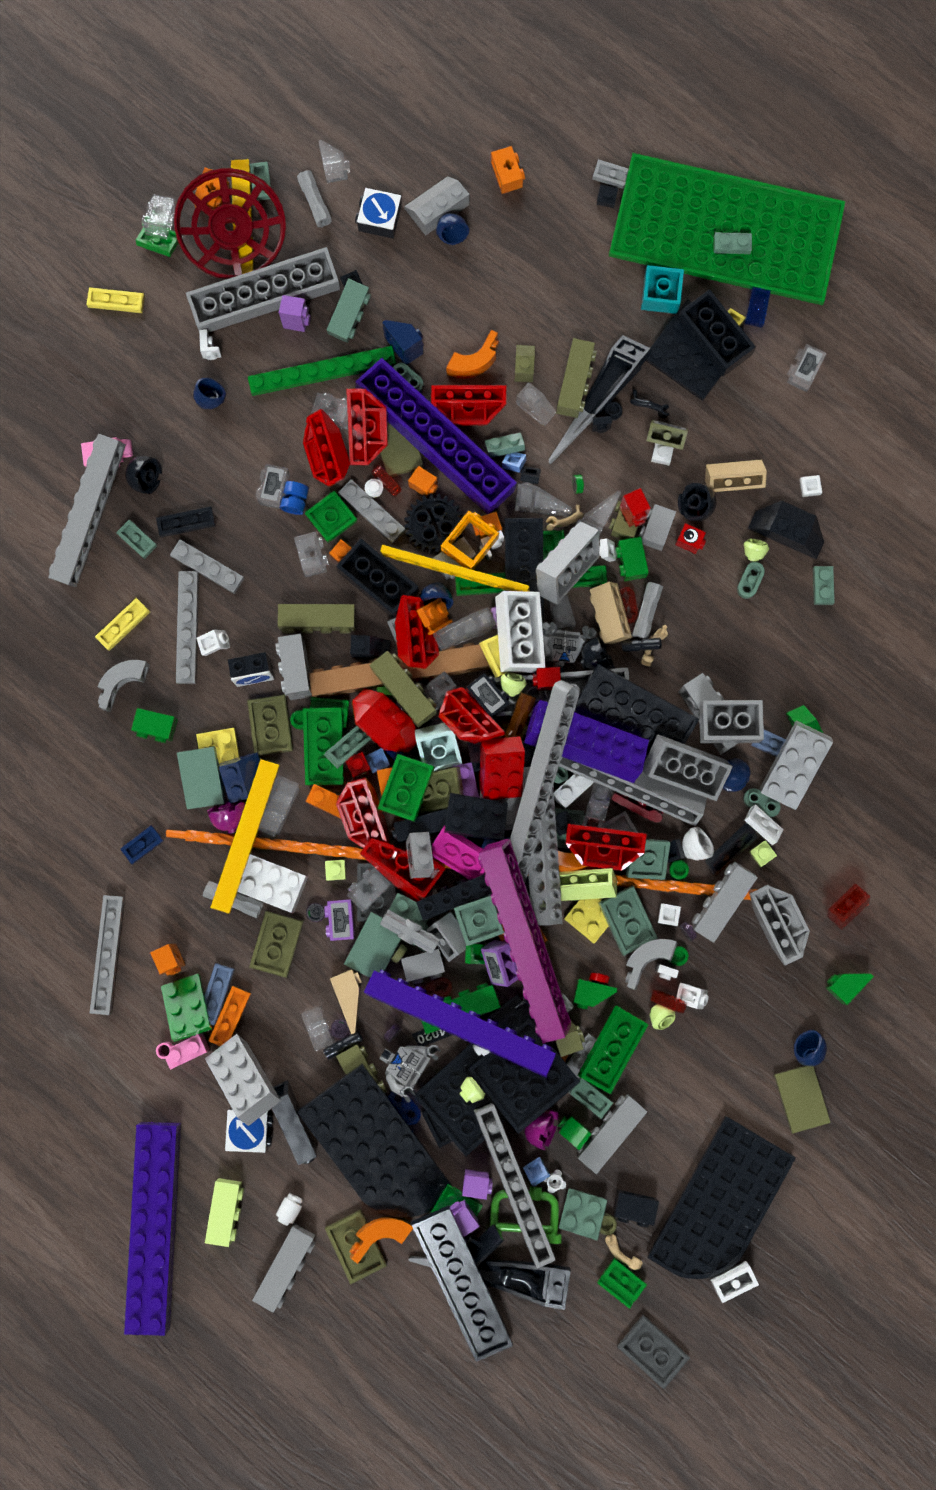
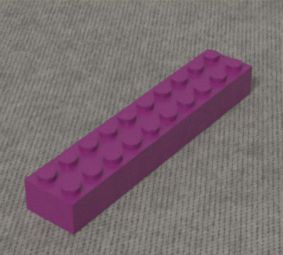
(525, 941)

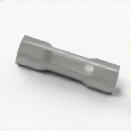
(314, 198)
(647, 611)
(245, 904)

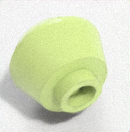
(755, 549)
(512, 683)
(661, 1017)
(471, 1090)

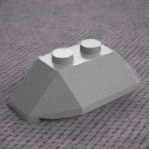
(781, 922)

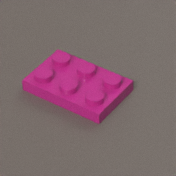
(458, 854)

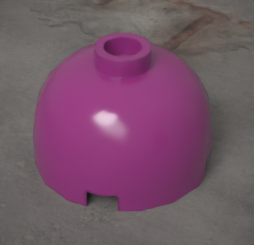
(226, 816)
(542, 1130)

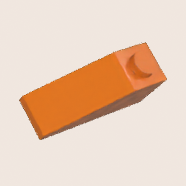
(323, 800)

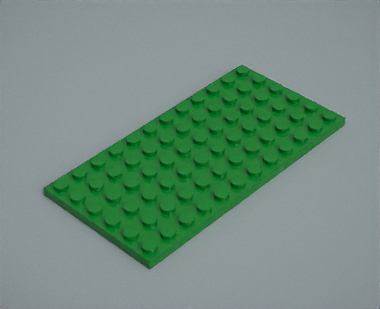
(676, 209)

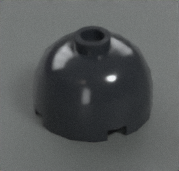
(143, 474)
(697, 502)
(595, 653)

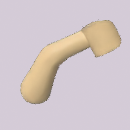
(564, 522)
(647, 659)
(612, 1243)

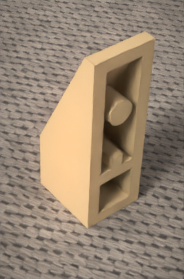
(348, 994)

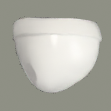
(697, 844)

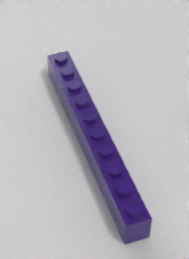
(460, 1023)

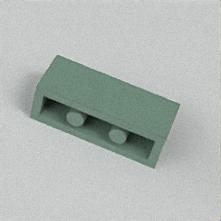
(349, 311)

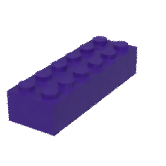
(596, 745)

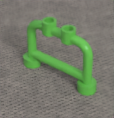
(535, 1194)

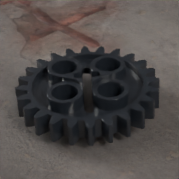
(419, 529)

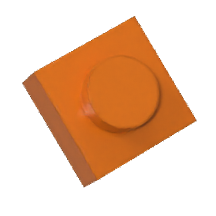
(340, 550)

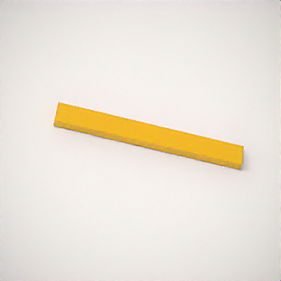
(243, 185)
(453, 570)
(245, 836)

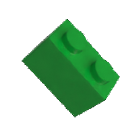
(632, 559)
(154, 725)

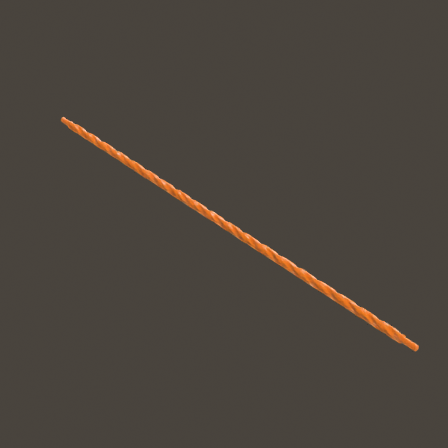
(354, 853)

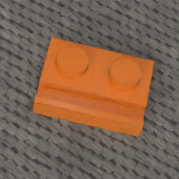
(434, 615)

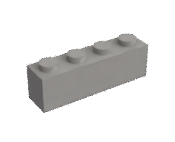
(724, 901)
(611, 1133)
(284, 1267)

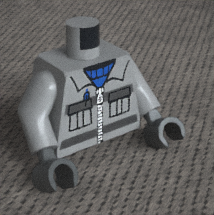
(564, 646)
(407, 1067)

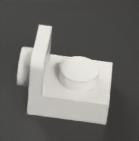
(206, 346)
(498, 543)
(213, 642)
(693, 996)

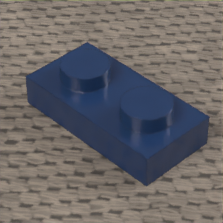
(142, 845)

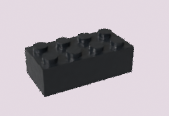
(716, 333)
(376, 577)

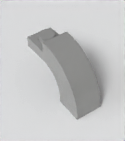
(118, 676)
(645, 954)

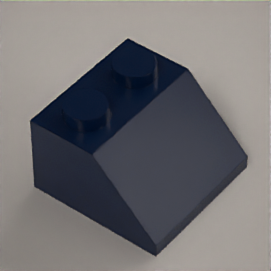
(404, 340)
(239, 775)

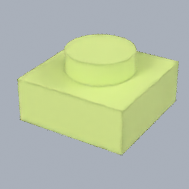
(762, 853)
(335, 870)

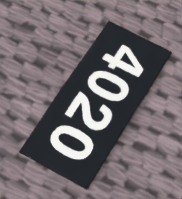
(424, 1039)

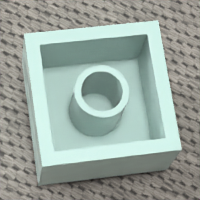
(438, 746)

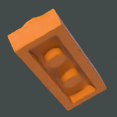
(229, 1016)

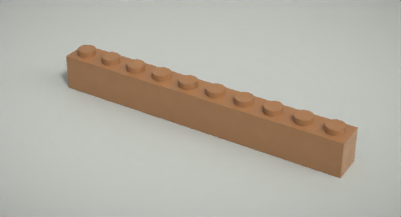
(360, 676)

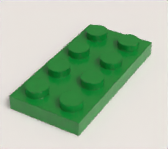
(321, 731)
(612, 1049)

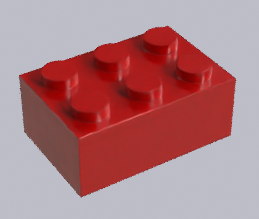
(501, 768)

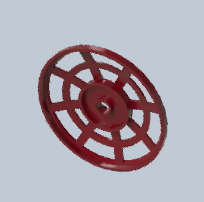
(227, 214)

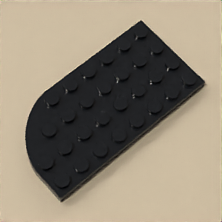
(374, 1146)
(721, 1203)

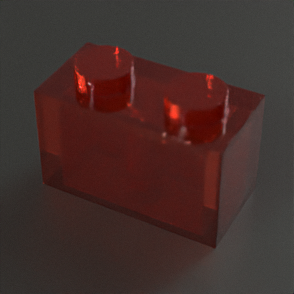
(848, 906)

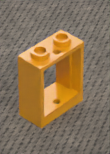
(458, 556)

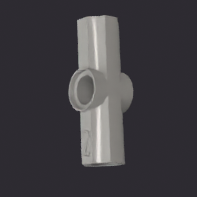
(409, 931)

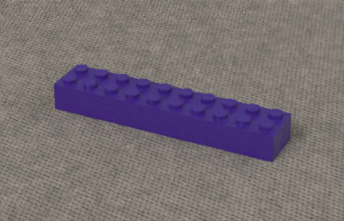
(438, 438)
(152, 1229)

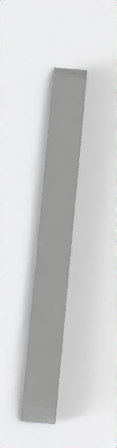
(543, 772)

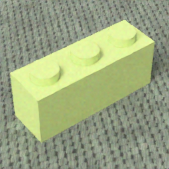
(588, 884)
(224, 1212)

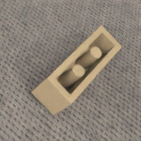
(736, 475)
(610, 613)

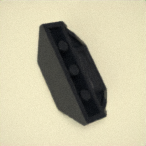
(789, 527)

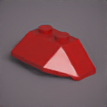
(469, 402)
(365, 426)
(325, 449)
(412, 638)
(467, 717)
(384, 721)
(360, 813)
(604, 846)

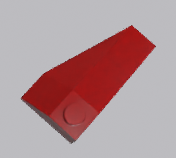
(395, 867)

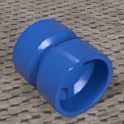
(294, 498)

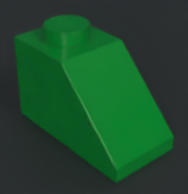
(804, 716)
(847, 986)
(591, 993)
(573, 1131)

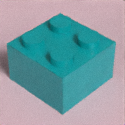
(662, 289)

